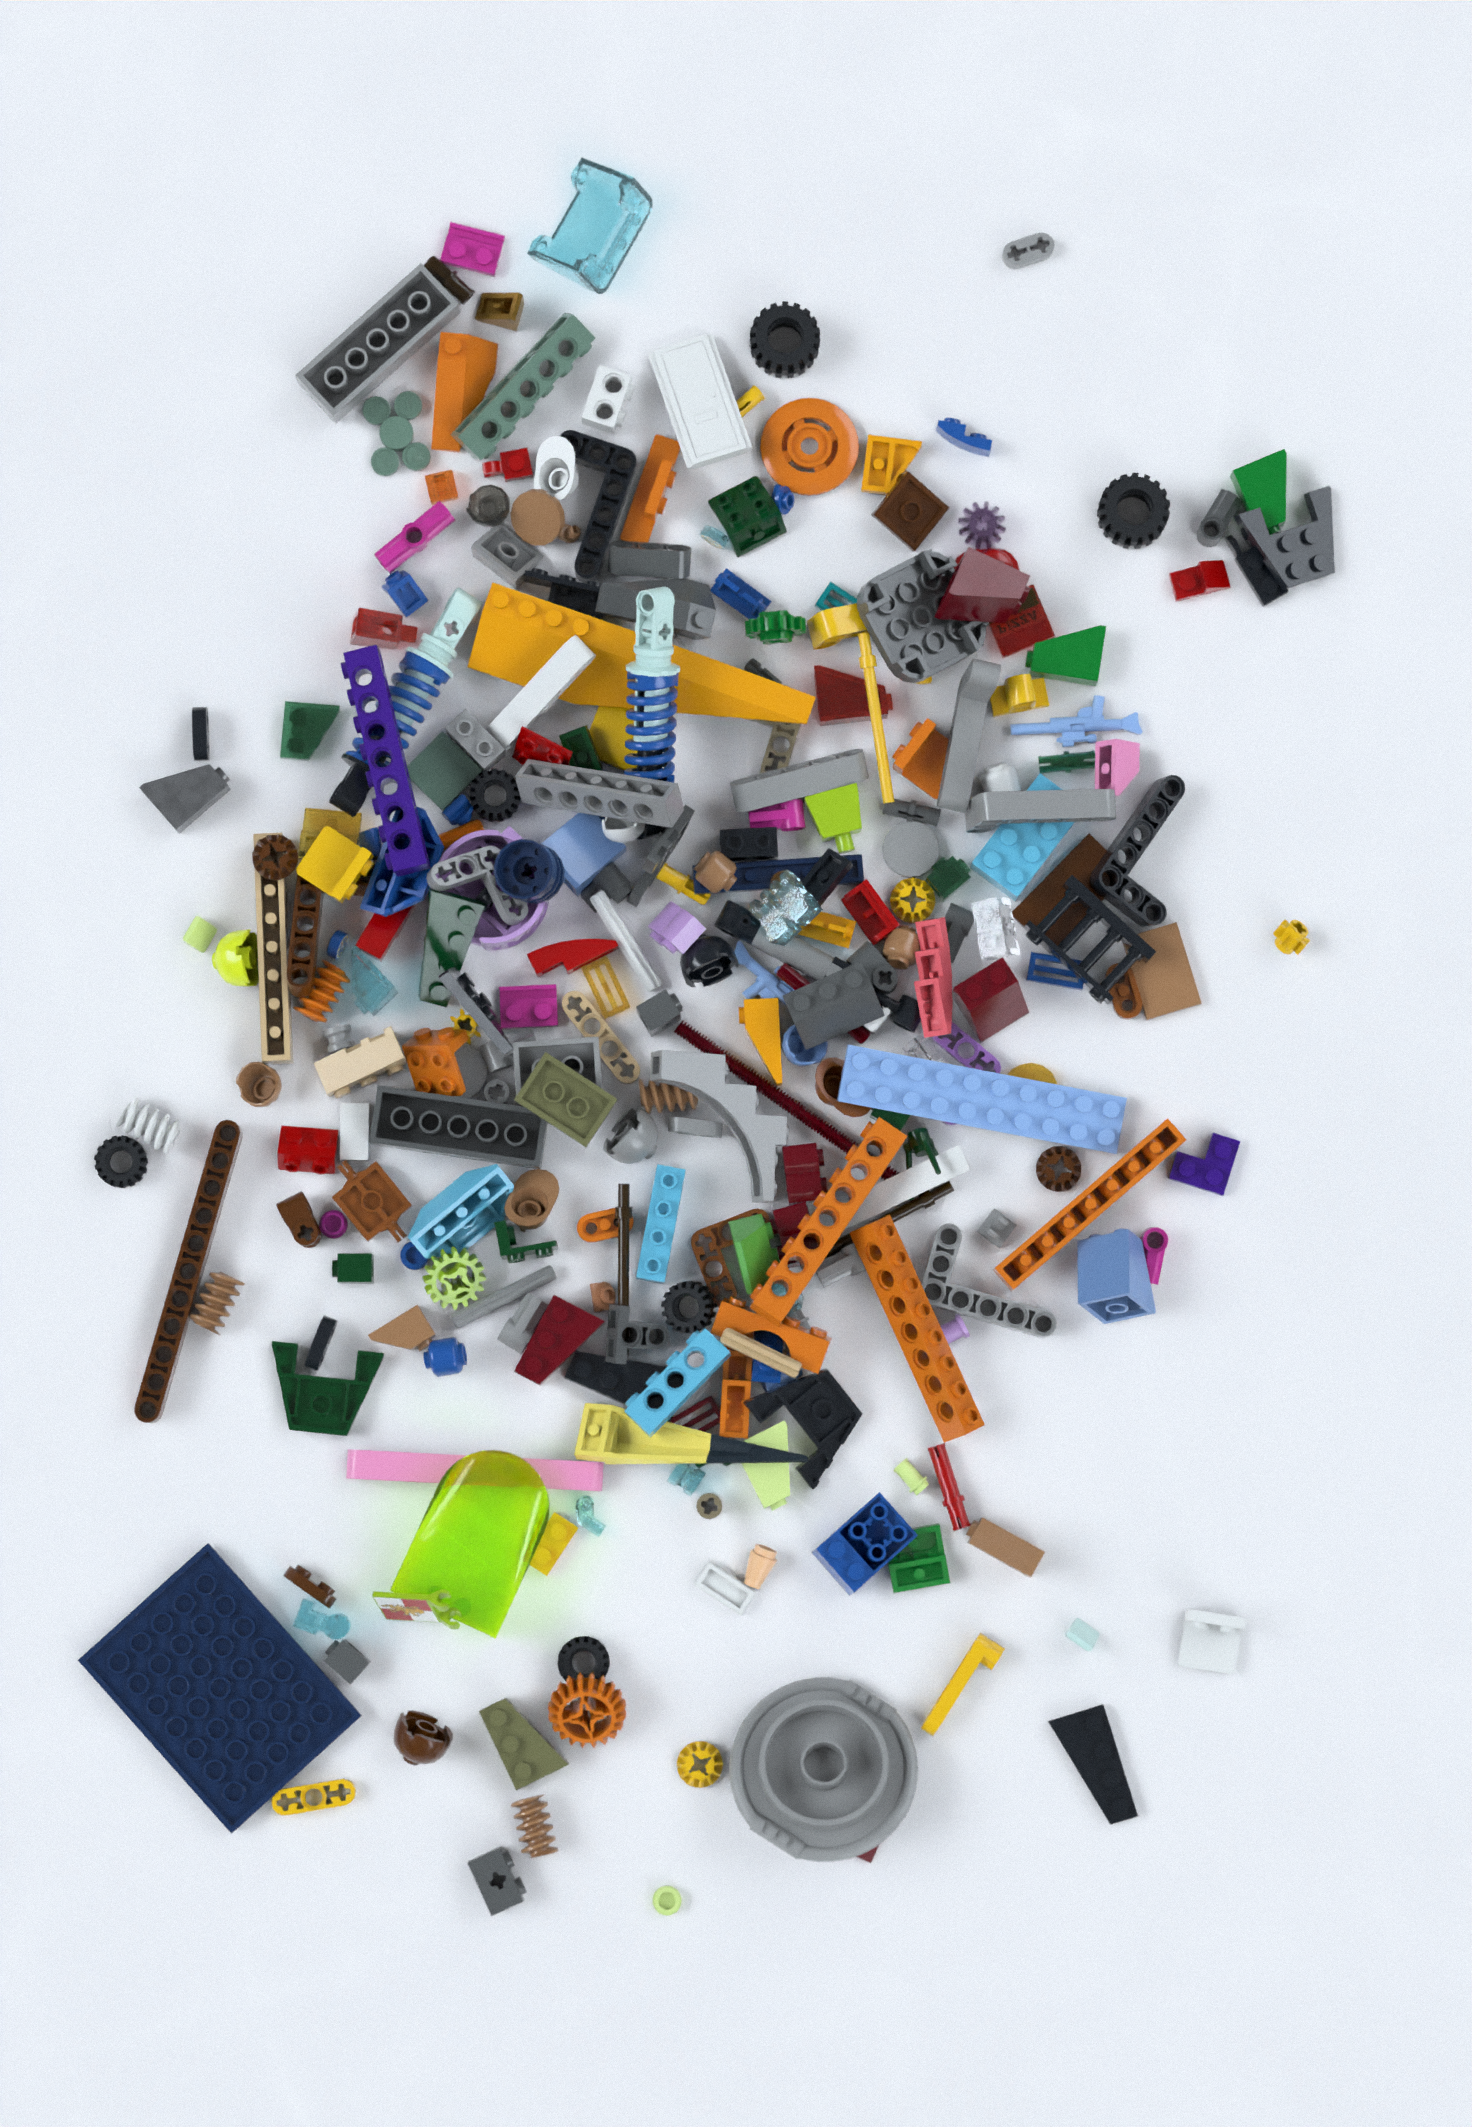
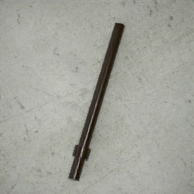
(924, 1200)
(623, 1213)

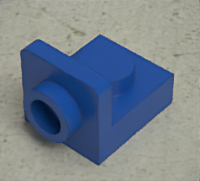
(404, 592)

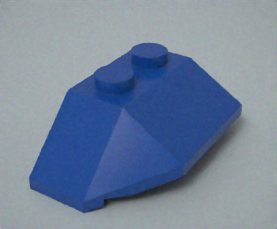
(390, 893)

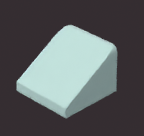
(1082, 1634)

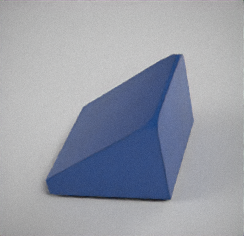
(371, 841)

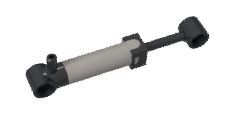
(807, 959)

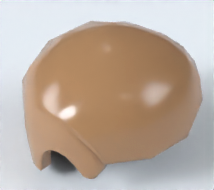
(259, 1084)

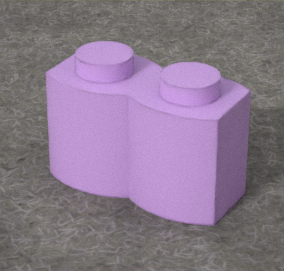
(675, 928)

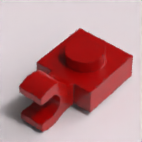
(513, 464)

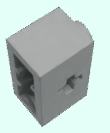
(475, 741)

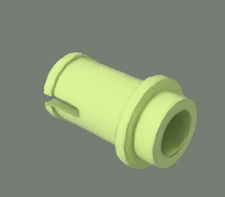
(911, 1477)

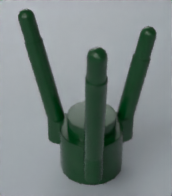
(922, 1145)

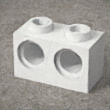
(601, 398)

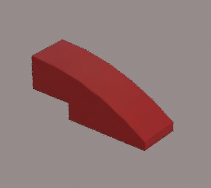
(382, 932)
(571, 954)

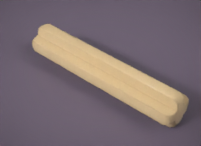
(760, 1352)

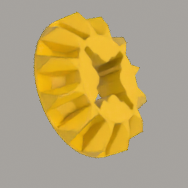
(922, 909)
(713, 1767)

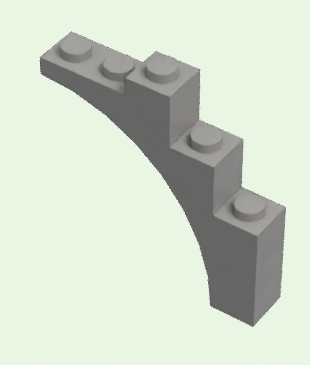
(736, 1104)

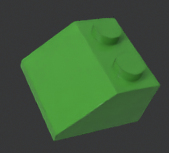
(753, 1249)

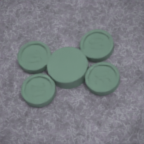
(396, 433)

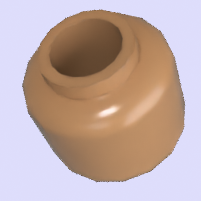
(715, 871)
(901, 947)

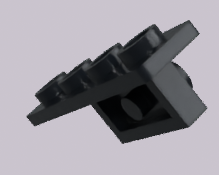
(567, 591)

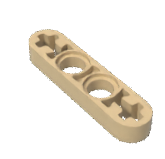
(605, 1034)

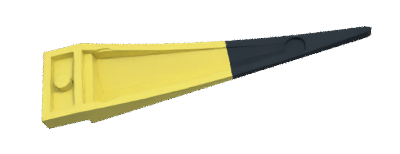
(614, 1438)

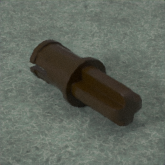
(449, 279)

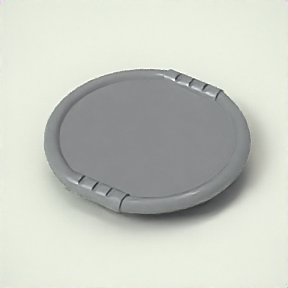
(823, 1769)

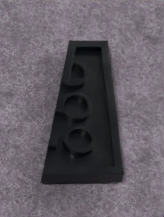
(616, 1380)
(1094, 1753)

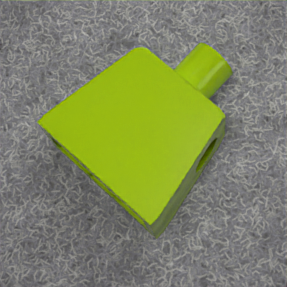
(836, 815)

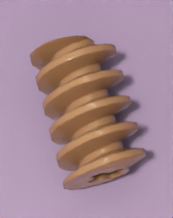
(663, 1095)
(216, 1301)
(534, 1826)

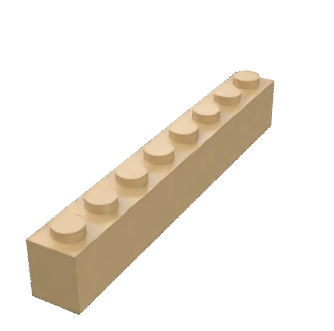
(272, 964)

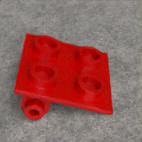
(536, 747)

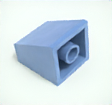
(583, 850)
(1114, 1277)

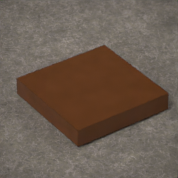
(910, 511)

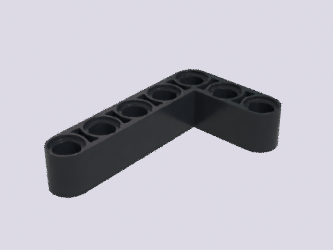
(604, 501)
(1133, 851)

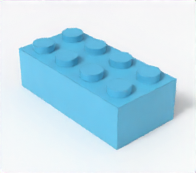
(1019, 849)

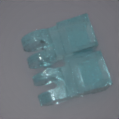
(784, 920)
(313, 1620)

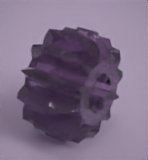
(970, 525)

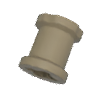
(705, 1497)

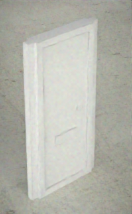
(700, 401)

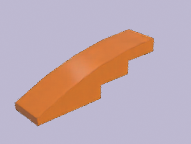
(735, 1390)

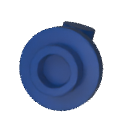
(783, 498)
(458, 811)

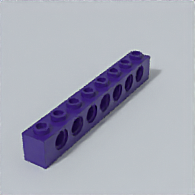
(415, 856)

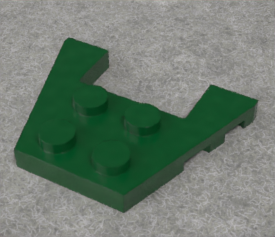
(323, 1402)

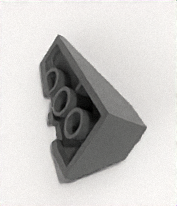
(692, 608)

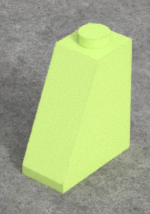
(770, 1479)

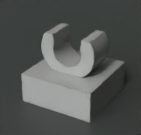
(996, 1228)

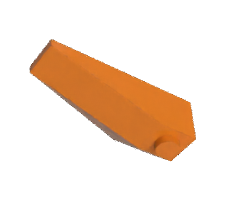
(463, 376)

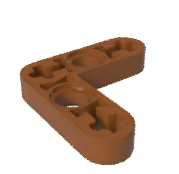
(718, 1243)

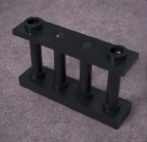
(1116, 932)

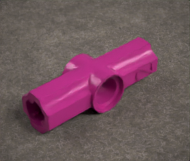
(400, 549)

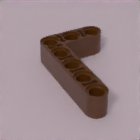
(309, 939)

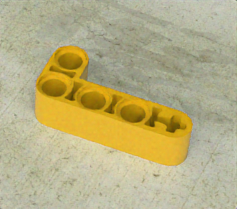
(835, 624)

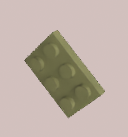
(565, 1099)

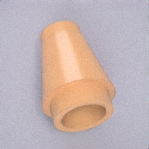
(759, 1565)

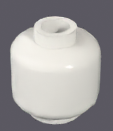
(1000, 778)

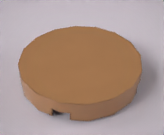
(537, 517)

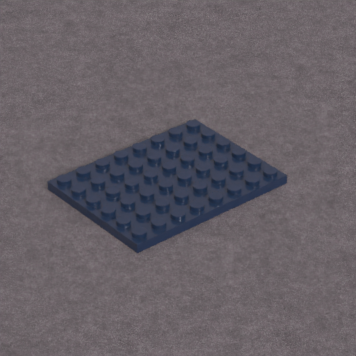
(220, 1688)

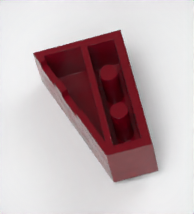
(556, 1339)

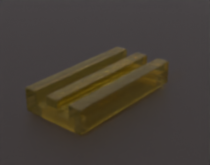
(596, 966)

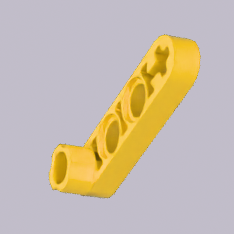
(982, 1651)

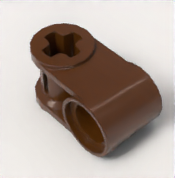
(298, 1216)

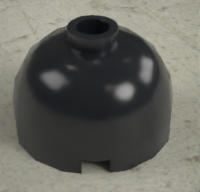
(708, 961)

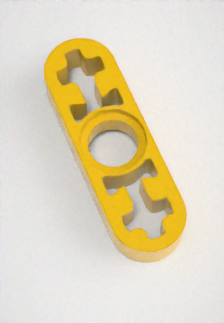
(336, 1800)

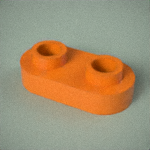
(605, 1226)

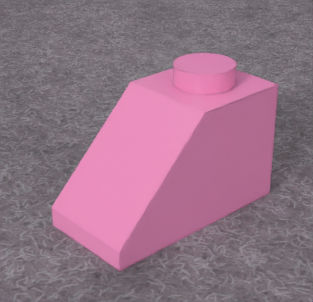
(1116, 764)

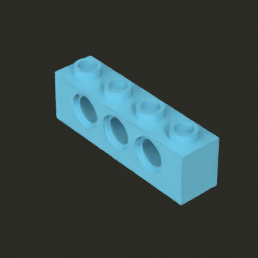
(660, 1224)
(651, 1419)

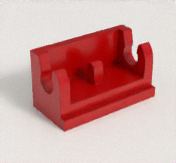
(869, 912)

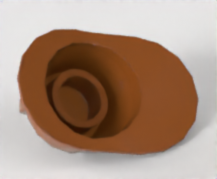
(827, 1087)

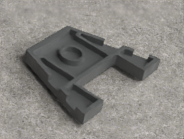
(659, 854)

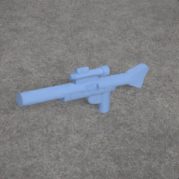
(1074, 728)
(766, 983)

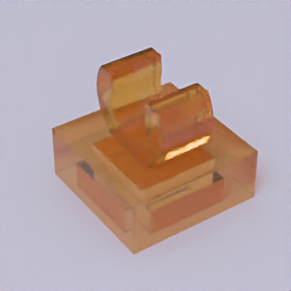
(441, 487)

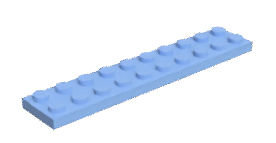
(981, 1099)

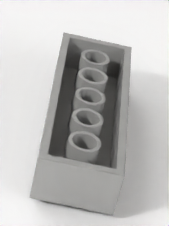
(378, 343)

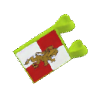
(417, 1607)

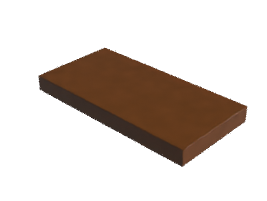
(1049, 892)

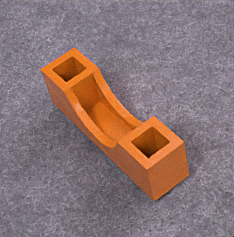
(804, 1344)

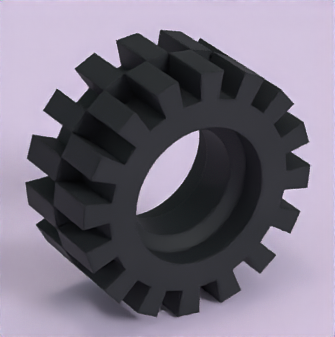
(490, 812)
(104, 1155)
(673, 1313)
(578, 1644)

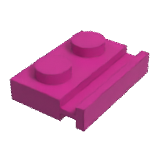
(472, 249)
(528, 1006)

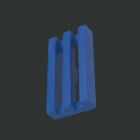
(1051, 981)

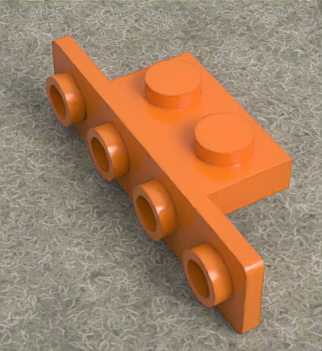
(651, 489)

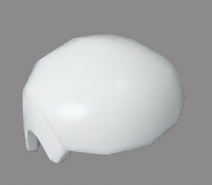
(621, 830)

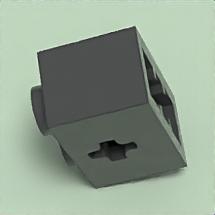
(660, 1012)
(483, 1870)

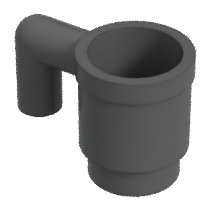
(612, 882)

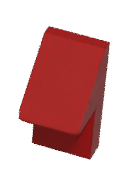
(1199, 580)

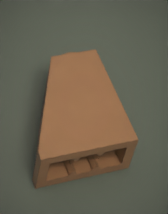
(1004, 1546)

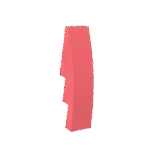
(935, 977)

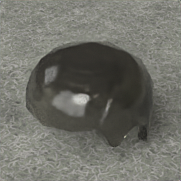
(489, 506)

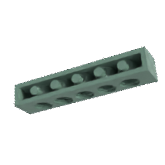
(469, 432)

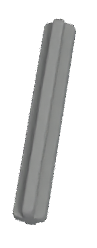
(503, 1296)

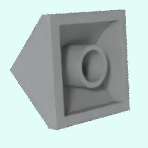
(506, 554)

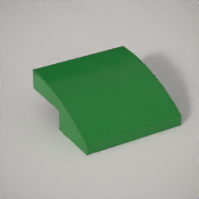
(920, 1562)

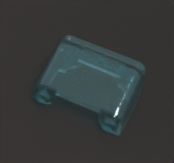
(596, 227)

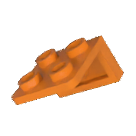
(923, 758)
(433, 1060)

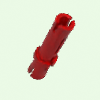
(949, 1487)

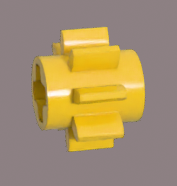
(1291, 937)
(464, 1018)

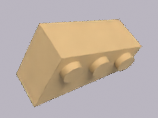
(361, 1063)

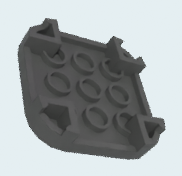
(900, 618)

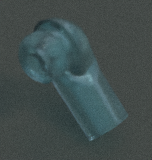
(585, 1515)

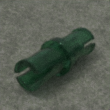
(1066, 762)

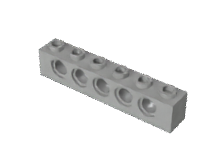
(599, 793)

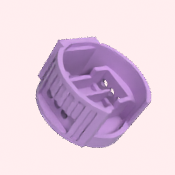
(491, 930)

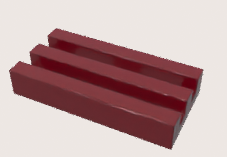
(715, 1409)

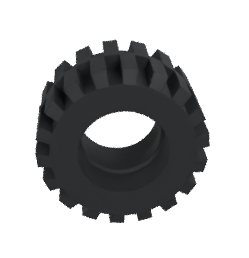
(789, 317)
(1137, 488)

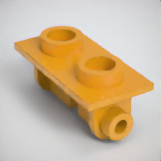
(830, 929)

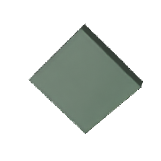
(443, 771)

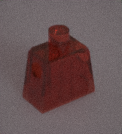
(368, 629)

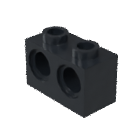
(749, 844)

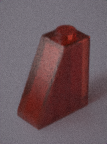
(844, 697)

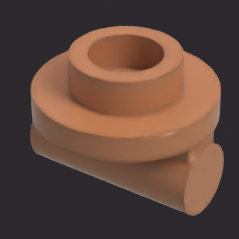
(602, 1296)

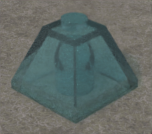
(369, 984)

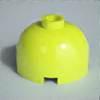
(237, 958)

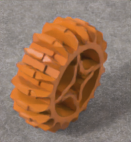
(574, 1720)

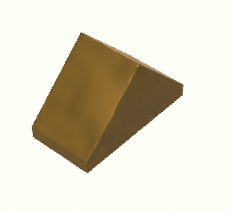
(500, 309)

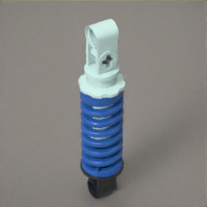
(420, 671)
(654, 682)

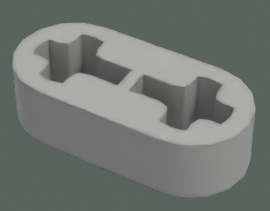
(1026, 244)
(695, 1127)

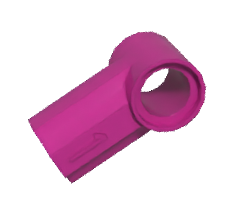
(784, 816)
(1154, 1256)

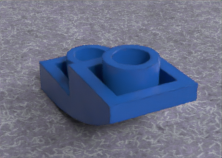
(954, 432)

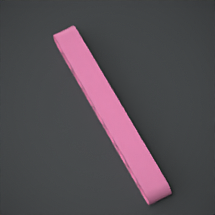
(432, 1467)

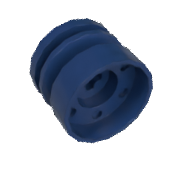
(514, 867)

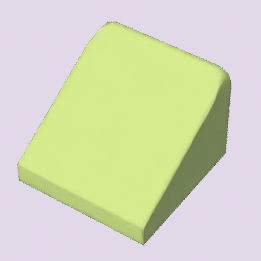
(199, 934)

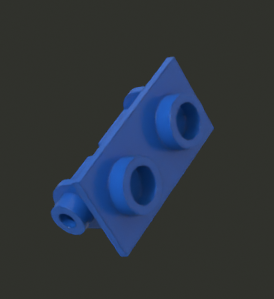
(739, 595)

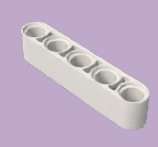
(541, 691)

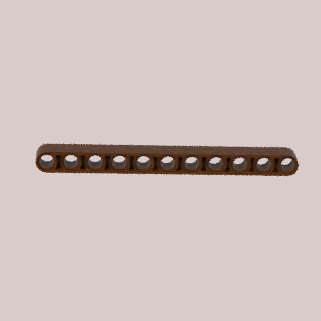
(192, 1285)

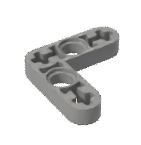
(482, 870)

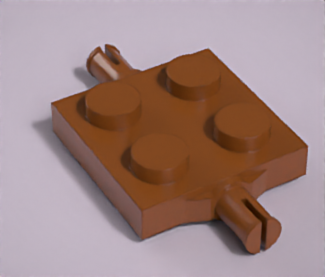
(372, 1201)

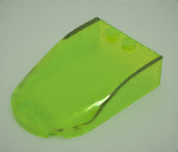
(478, 1537)

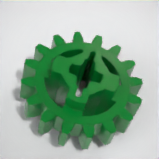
(775, 627)

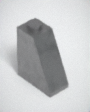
(187, 794)

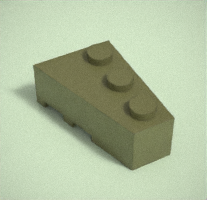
(520, 1745)

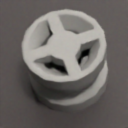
(339, 1038)

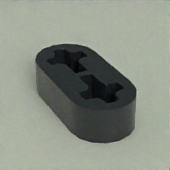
(200, 733)
(320, 1343)

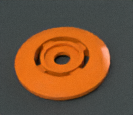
(835, 452)

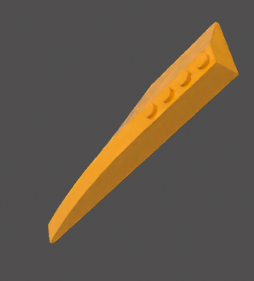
(524, 632)

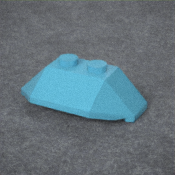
(462, 1212)

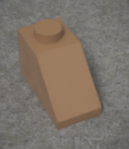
(406, 1331)

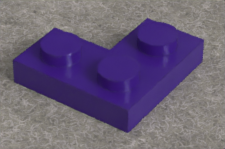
(1208, 1173)

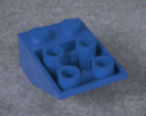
(864, 1544)

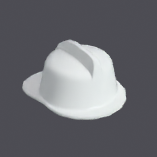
(556, 468)

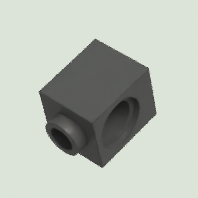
(346, 1660)

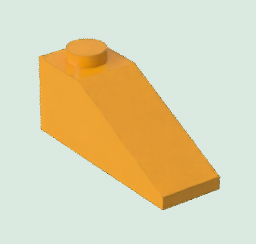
(763, 1030)

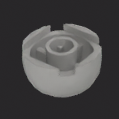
(633, 1137)

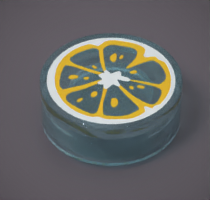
(714, 537)

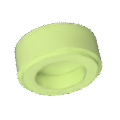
(667, 1900)

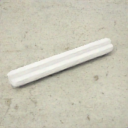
(625, 941)

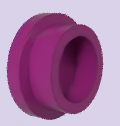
(333, 1224)

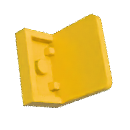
(335, 864)

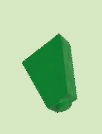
(1264, 487)
(1069, 657)

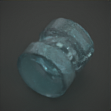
(686, 1478)

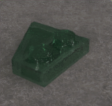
(305, 728)

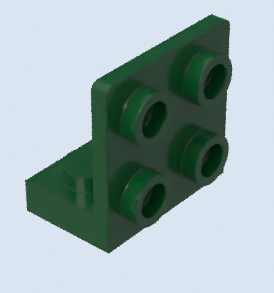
(748, 515)
(507, 1238)

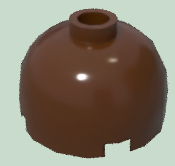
(420, 1739)

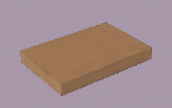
(1167, 978)

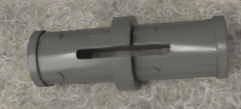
(912, 811)

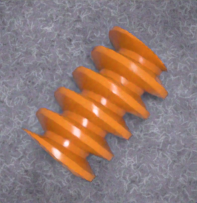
(323, 992)

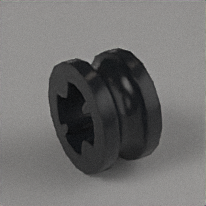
(485, 897)

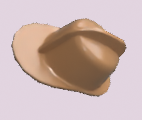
(532, 1199)

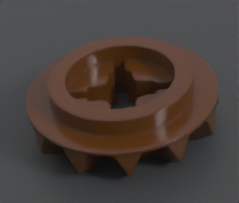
(287, 862)
(1047, 1175)

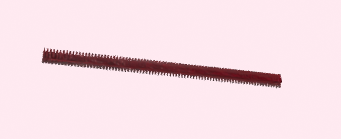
(772, 1093)

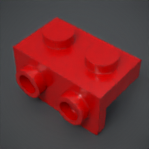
(307, 1149)

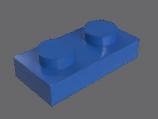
(760, 1371)

